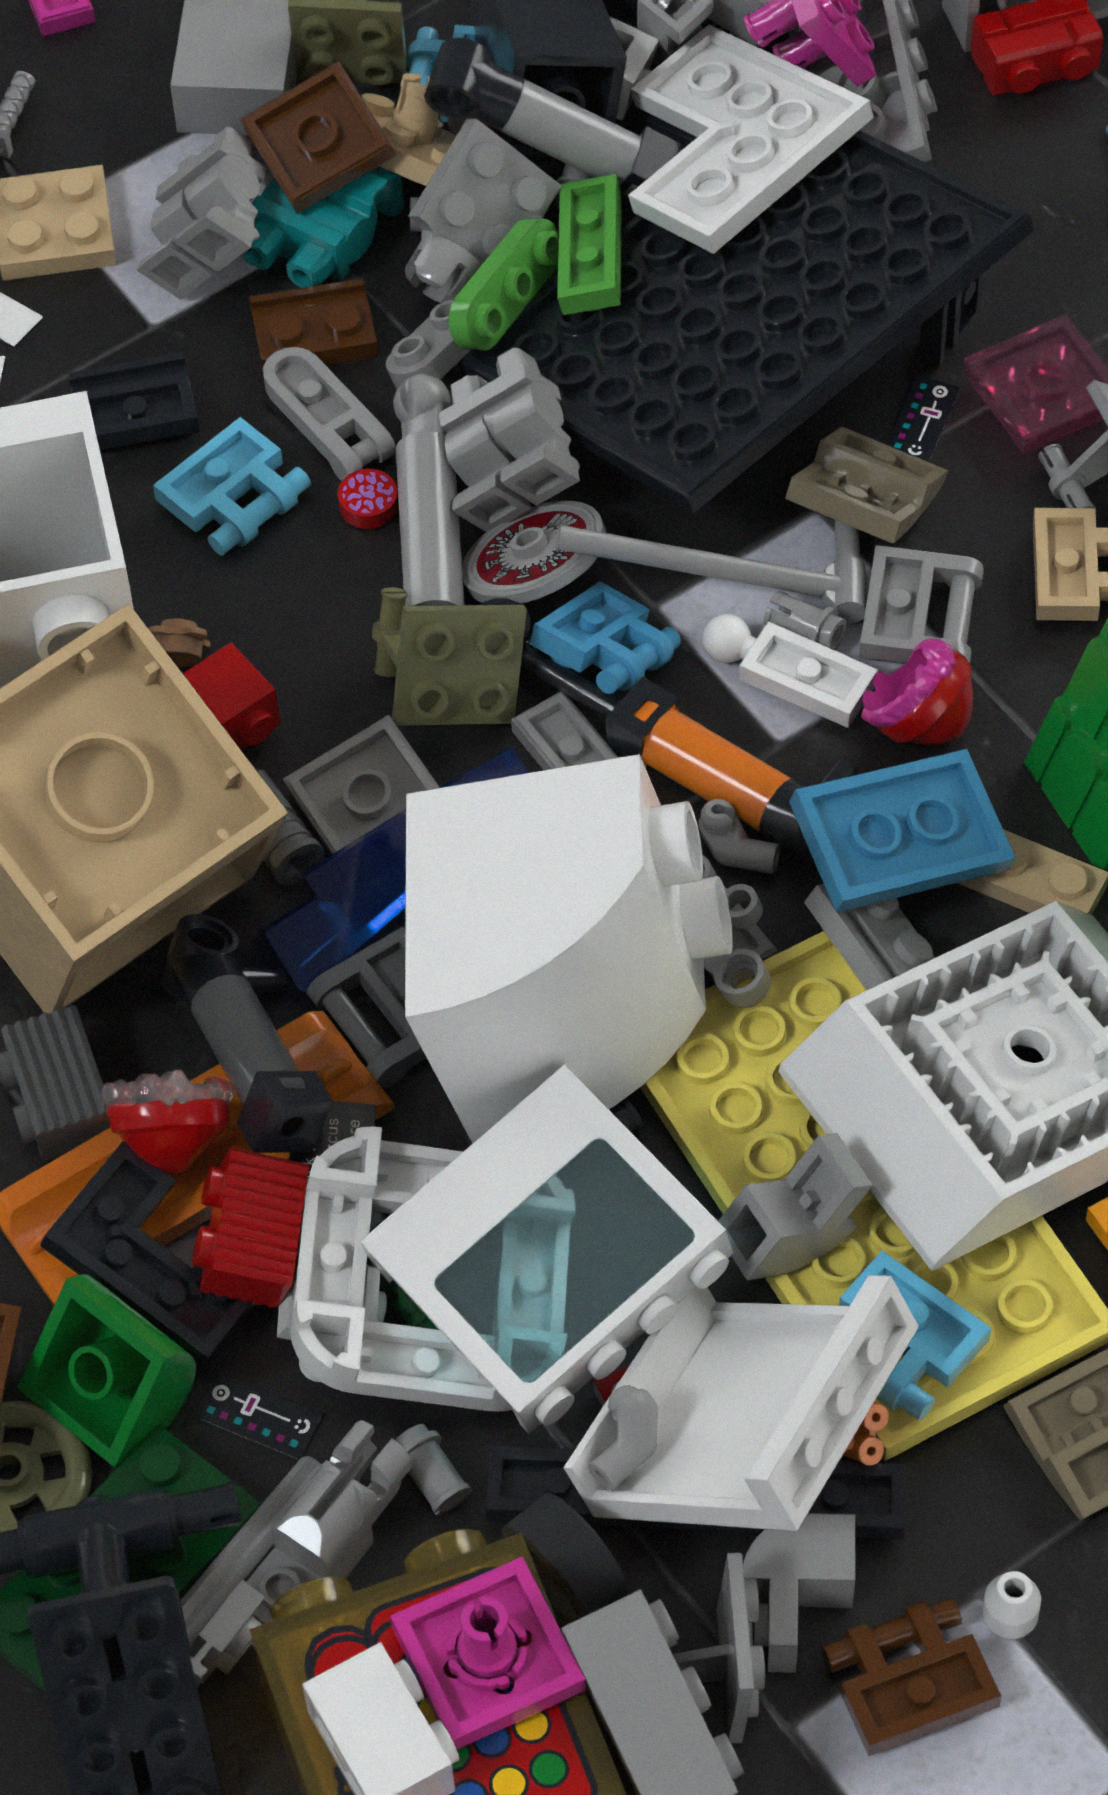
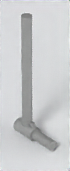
(839, 585)

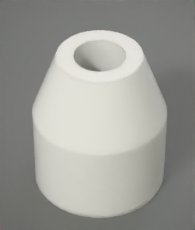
(1008, 1615)

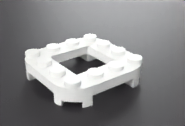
(330, 1275)

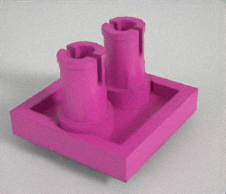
(826, 30)

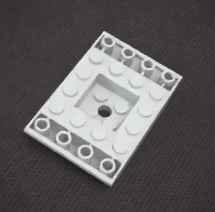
(942, 1107)

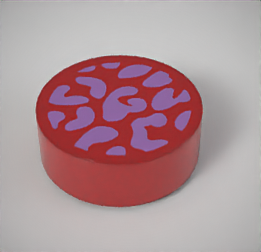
(368, 498)

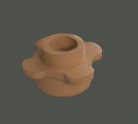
(181, 641)

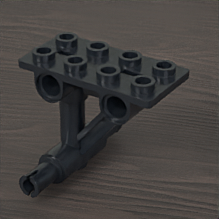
(121, 1649)

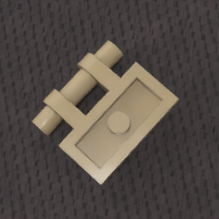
(1067, 564)

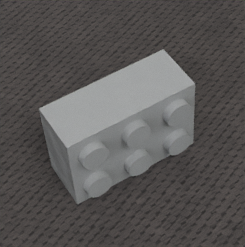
(649, 1703)

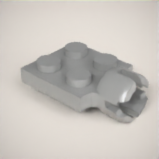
(471, 207)

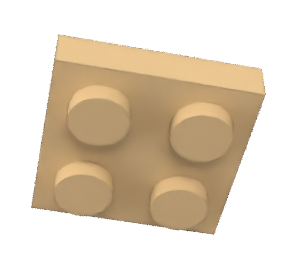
(55, 223)

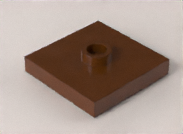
(318, 137)

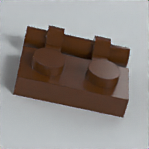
(919, 1692)

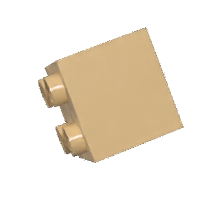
(115, 810)

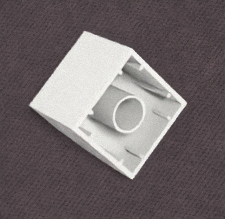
(555, 931)

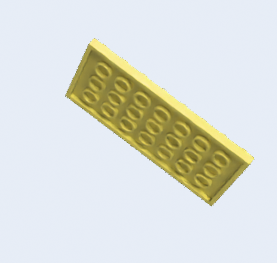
(749, 1127)

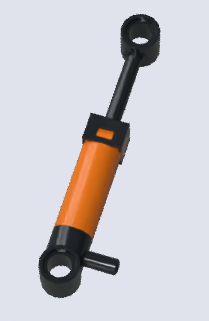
(685, 750)

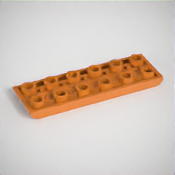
(41, 1197)

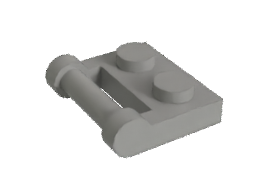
(901, 600)

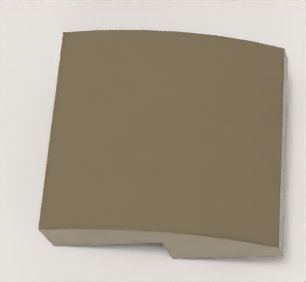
(867, 484)
(1068, 1432)

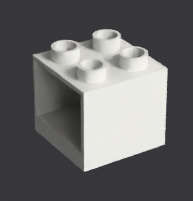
(56, 532)

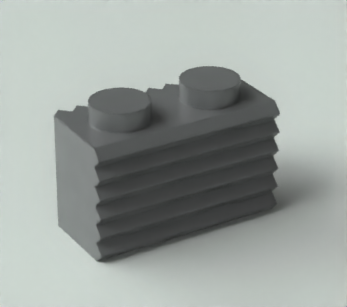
(56, 1079)

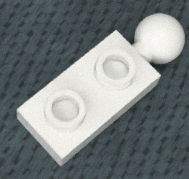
(791, 667)

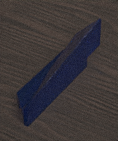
(356, 890)

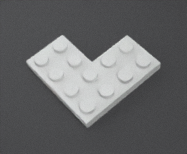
(755, 129)

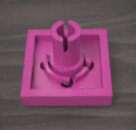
(478, 1630)

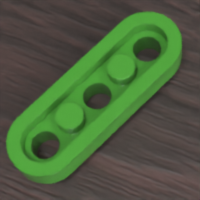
(504, 284)

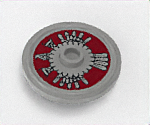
(521, 558)

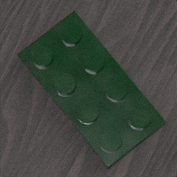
(154, 1464)

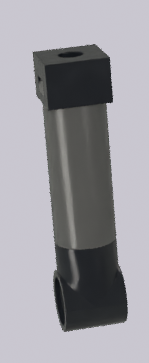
(280, 1103)

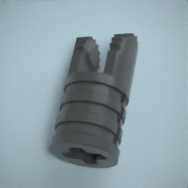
(293, 846)

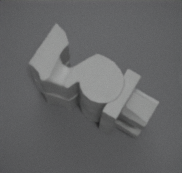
(205, 214)
(507, 442)

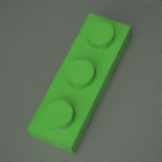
(589, 244)

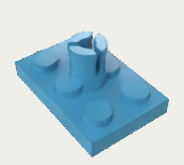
(901, 830)

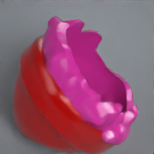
(924, 698)

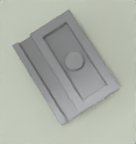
(871, 938)
(227, 1633)

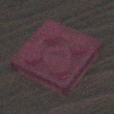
(1039, 382)

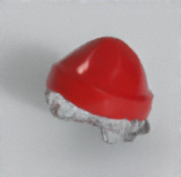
(168, 1117)

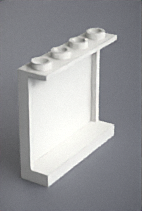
(749, 1407)

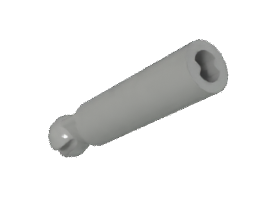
(426, 496)

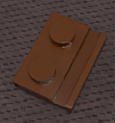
(324, 319)

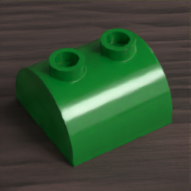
(106, 1370)

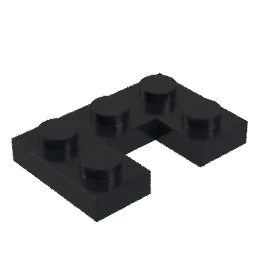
(104, 1240)

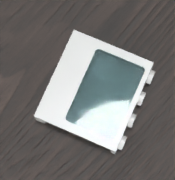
(550, 1248)

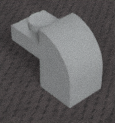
(799, 1218)
(799, 1571)

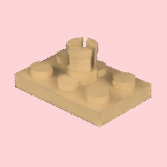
(411, 130)

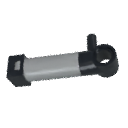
(472, 87)

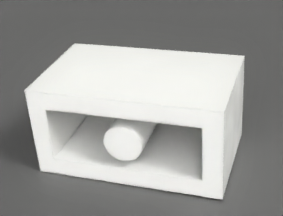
(377, 1730)

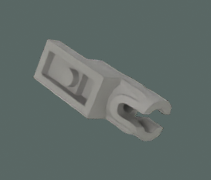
(332, 1517)

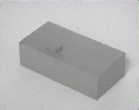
(230, 62)

